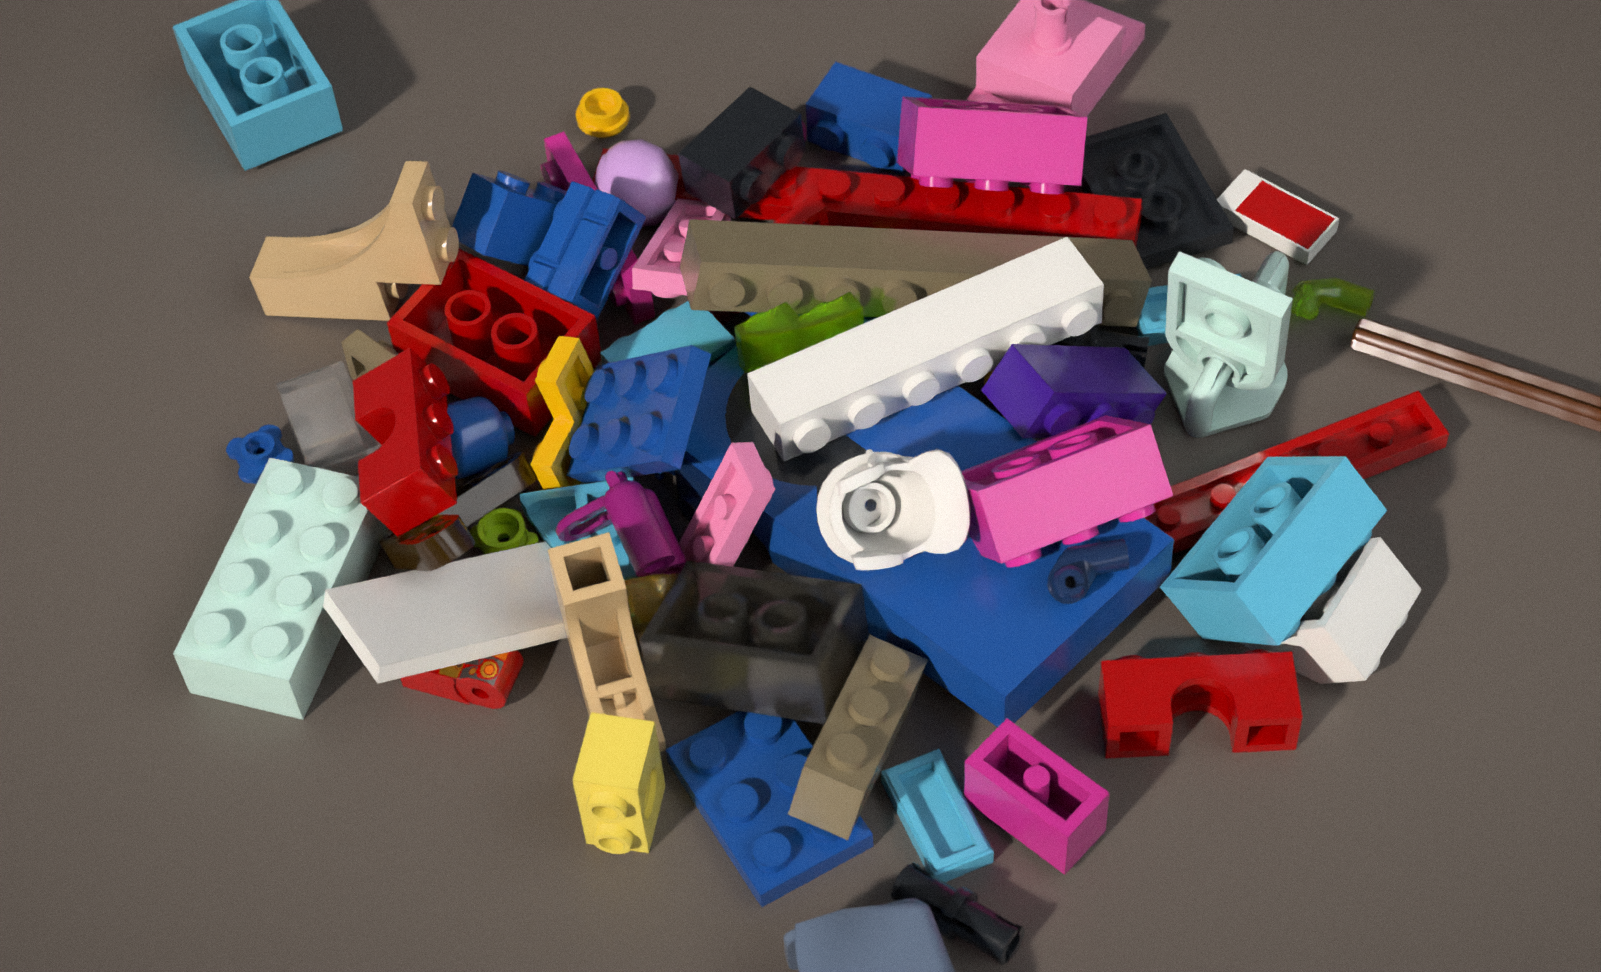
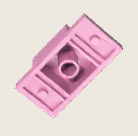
(1055, 54)

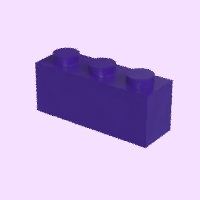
(1062, 387)

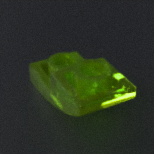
(782, 332)

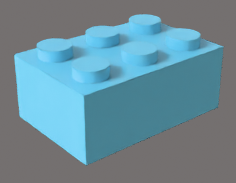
(258, 79)
(1274, 549)

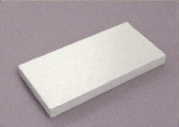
(449, 614)

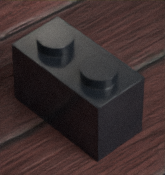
(742, 152)

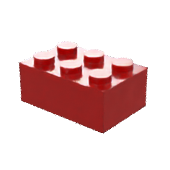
(491, 335)

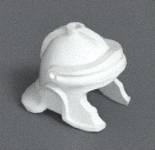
(910, 508)

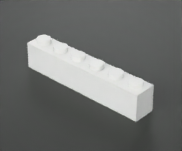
(924, 348)

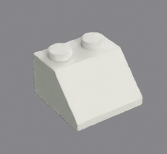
(1354, 619)

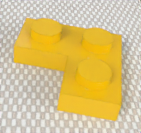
(562, 384)

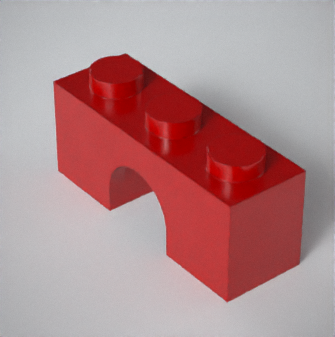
(414, 468)
(1247, 691)

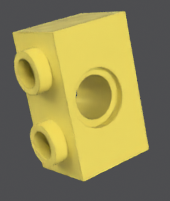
(619, 783)

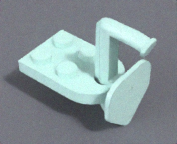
(1226, 342)

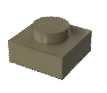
(364, 353)

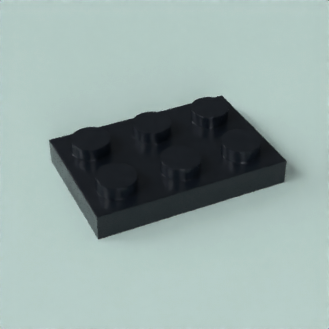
(1154, 165)

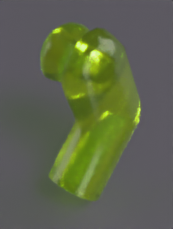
(1332, 292)

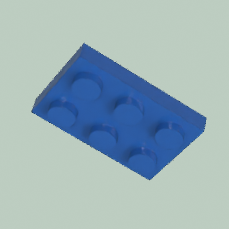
(638, 415)
(743, 786)

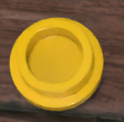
(602, 113)

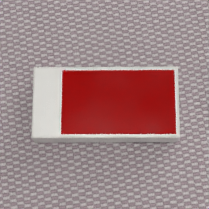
(1277, 217)

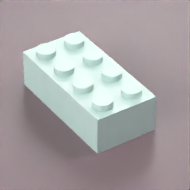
(262, 617)

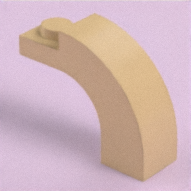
(601, 630)

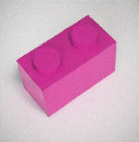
(1036, 796)

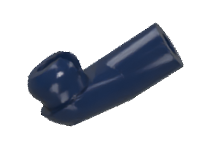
(1081, 564)

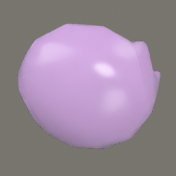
(639, 176)

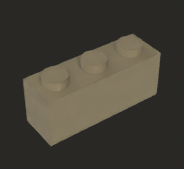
(857, 737)

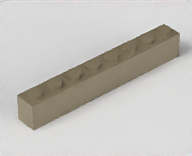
(766, 264)

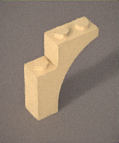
(364, 267)

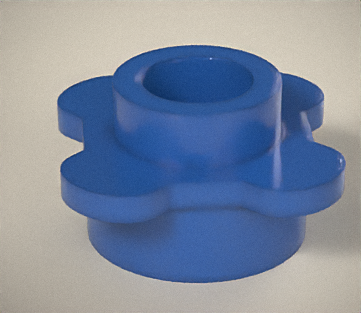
(246, 452)

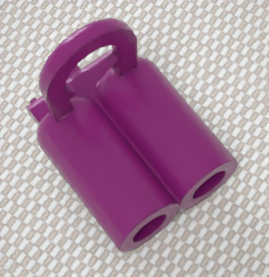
(637, 521)

